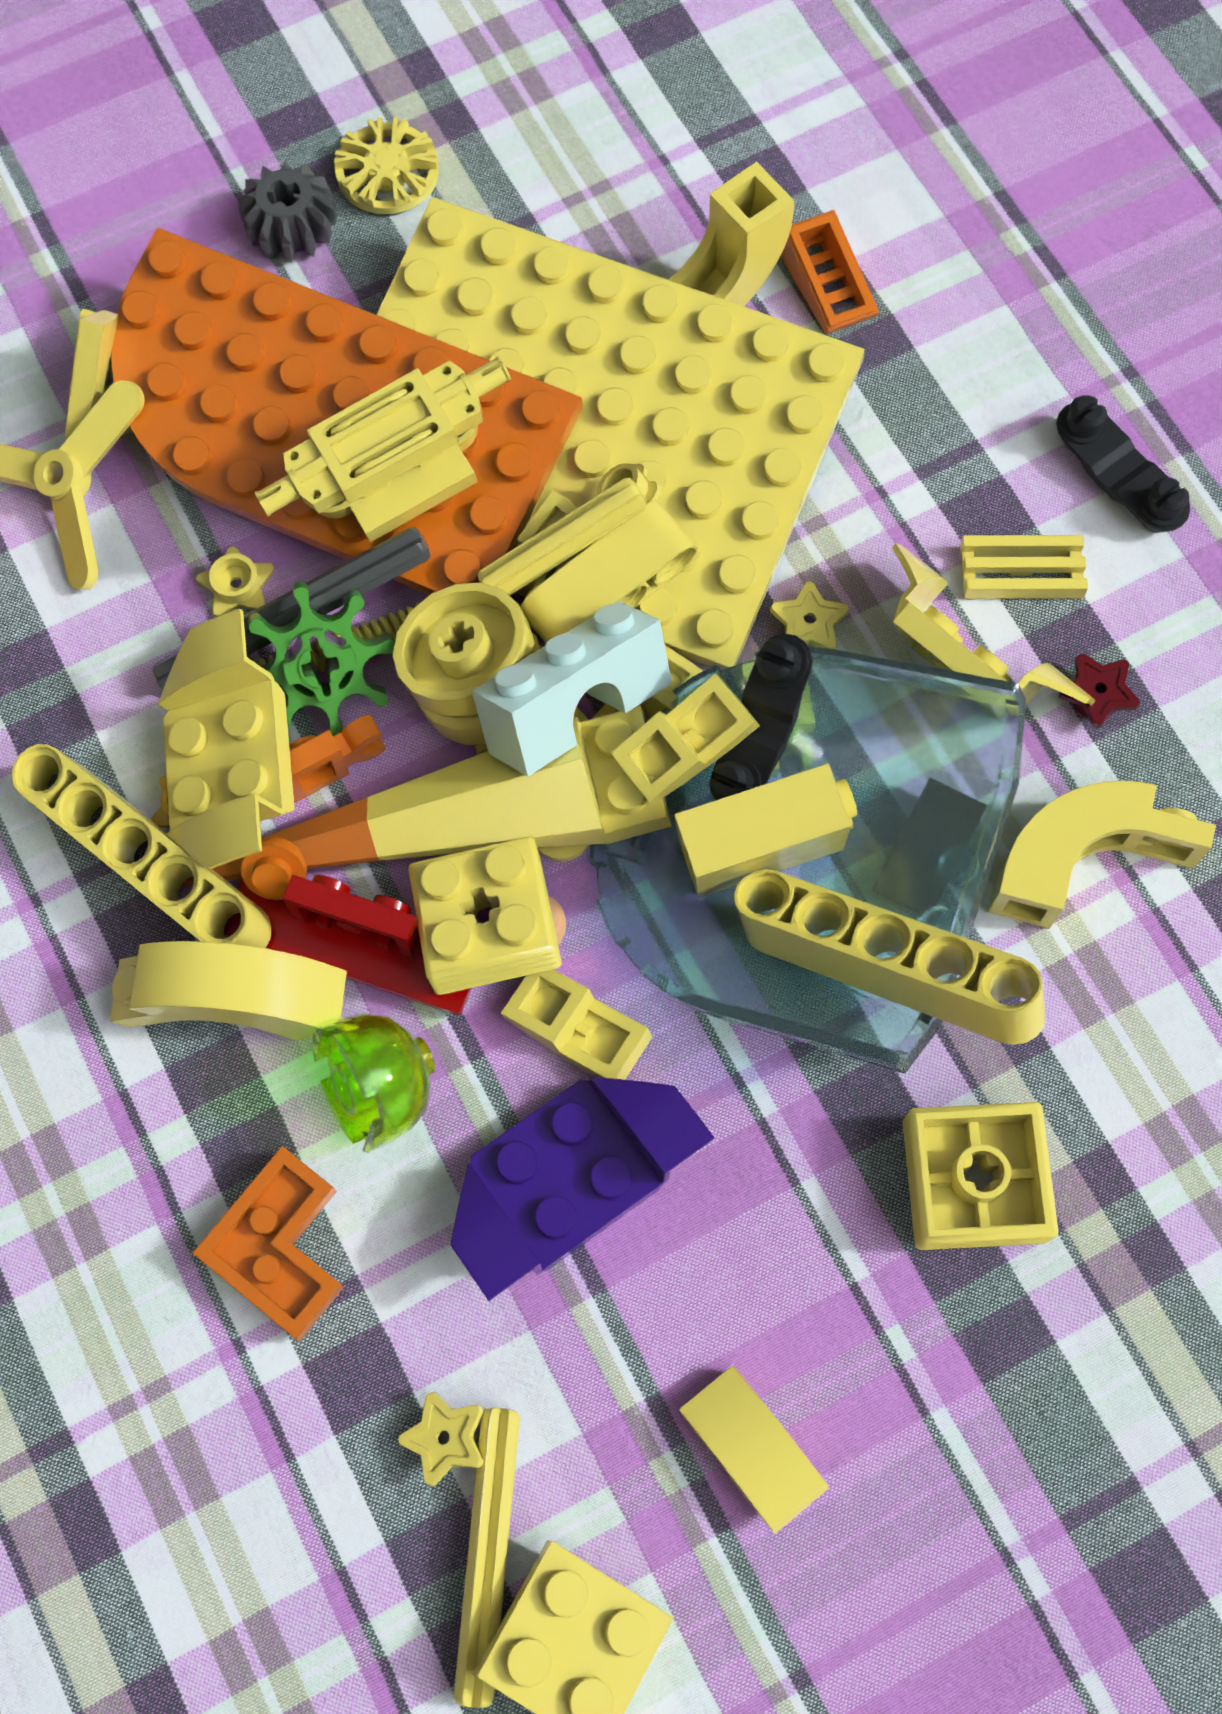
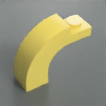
(743, 237)
(1082, 823)
(227, 985)

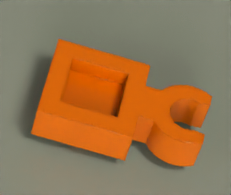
(325, 758)

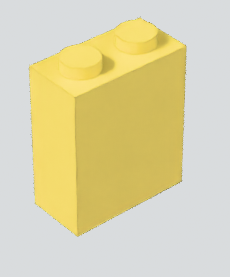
(766, 828)

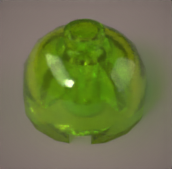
(376, 1077)

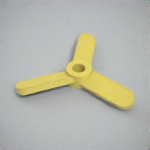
(66, 474)

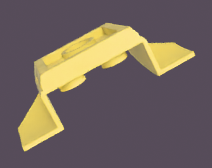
(937, 639)
(223, 745)

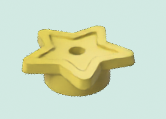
(235, 567)
(810, 602)
(460, 1449)

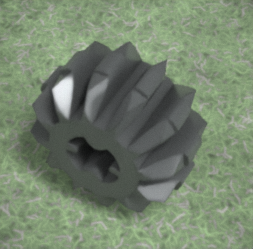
(287, 211)

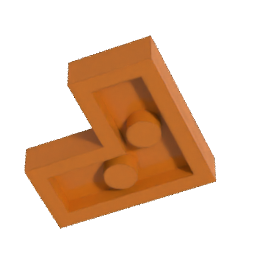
(256, 1248)

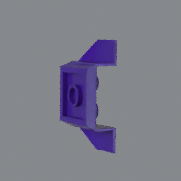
(569, 1175)

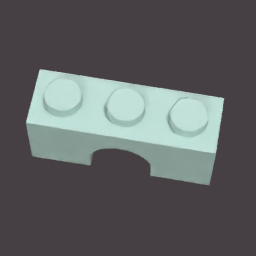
(532, 704)

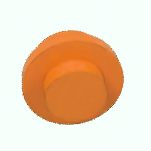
(271, 870)

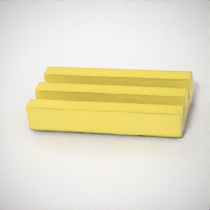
(1022, 557)

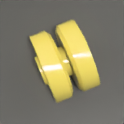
(456, 645)

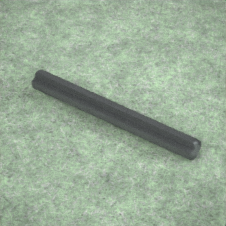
(331, 588)

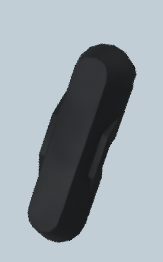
(1120, 467)
(774, 701)

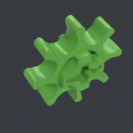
(342, 653)

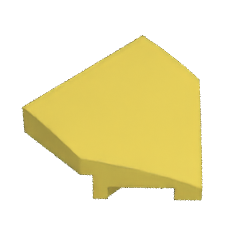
(90, 364)

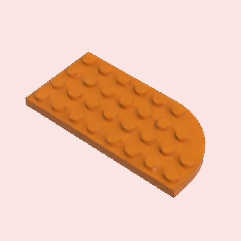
(252, 361)

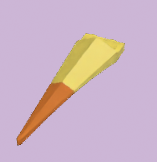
(485, 802)

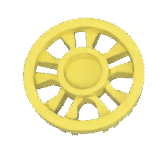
(386, 166)

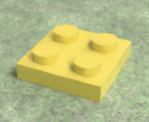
(572, 1639)

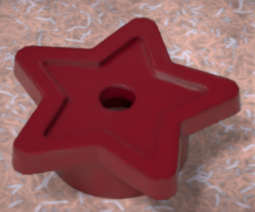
(1116, 695)

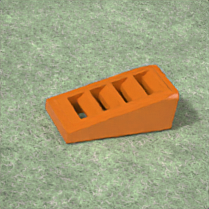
(828, 232)

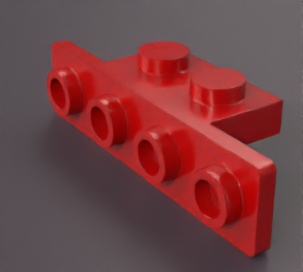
(366, 938)

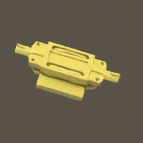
(390, 450)

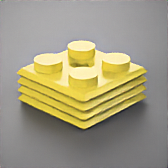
(521, 926)
(1007, 1143)

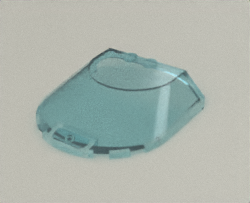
(932, 791)

